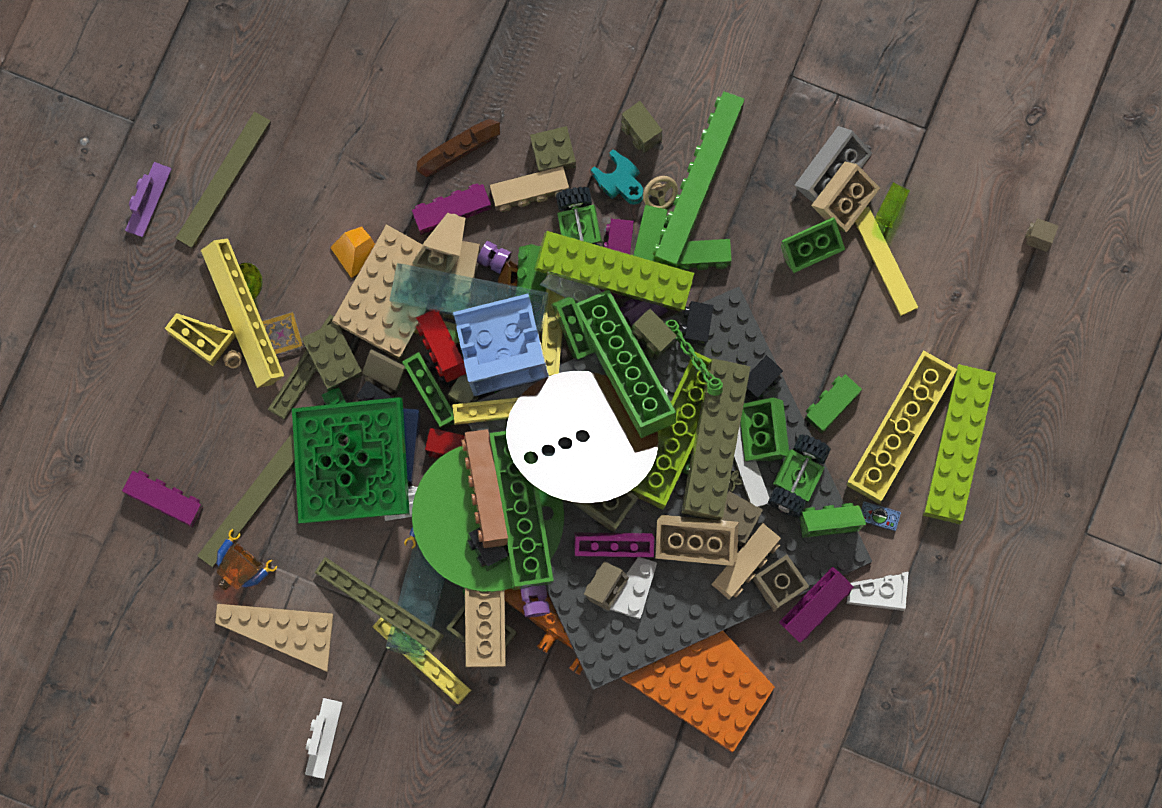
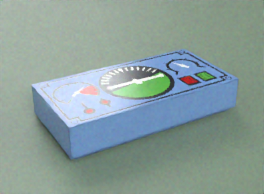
(880, 516)

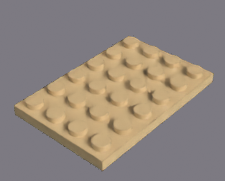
(367, 304)

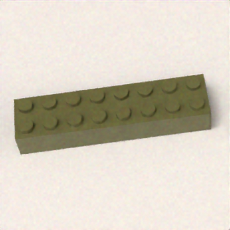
(715, 442)

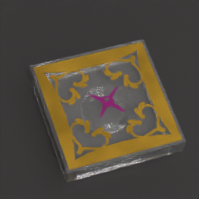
(284, 333)

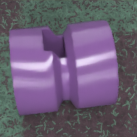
(501, 256)
(535, 608)

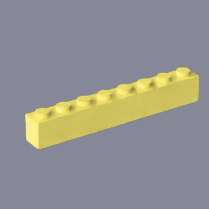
(242, 313)

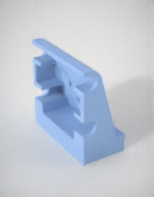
(500, 345)

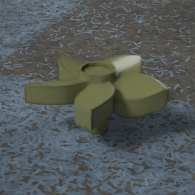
(734, 480)

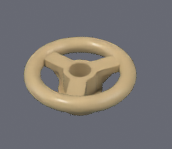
(659, 191)

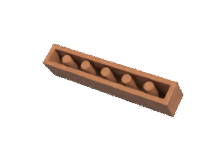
(485, 488)

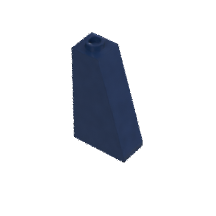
(411, 428)

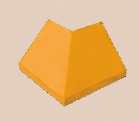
(353, 250)

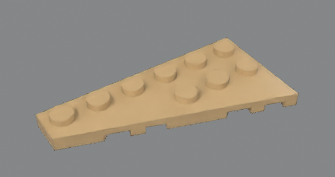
(289, 631)

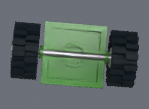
(578, 215)
(799, 475)

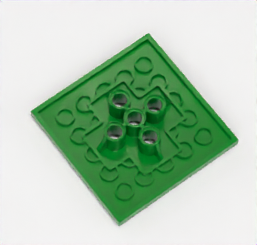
(375, 486)

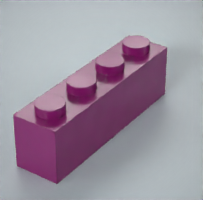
(464, 204)
(620, 239)
(162, 498)
(614, 544)
(816, 604)

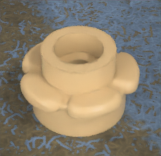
(232, 363)

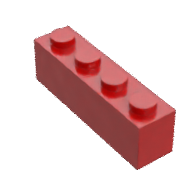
(442, 346)
(441, 442)

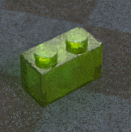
(892, 205)

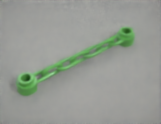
(714, 386)

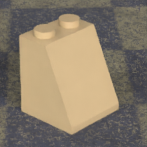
(442, 246)

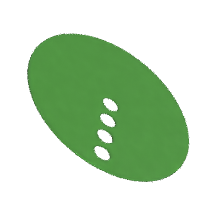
(445, 517)

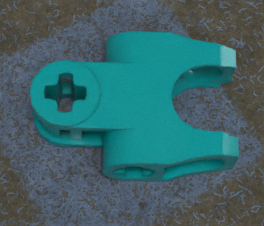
(620, 181)

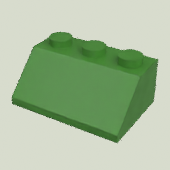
(812, 245)
(764, 430)
(831, 520)

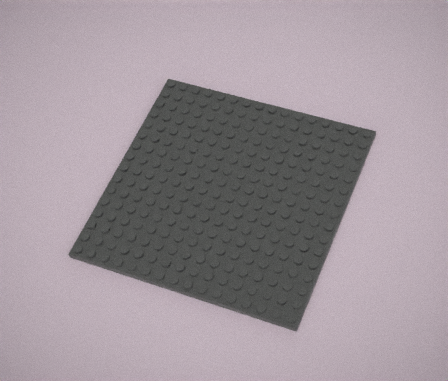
(681, 600)

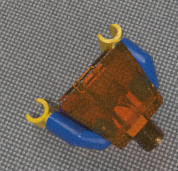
(238, 566)

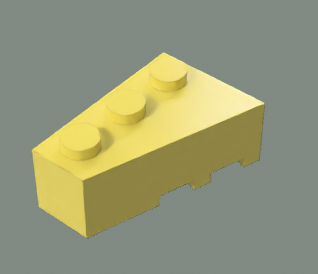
(201, 338)

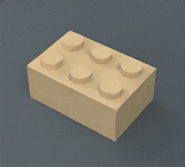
(846, 195)

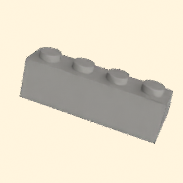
(839, 148)

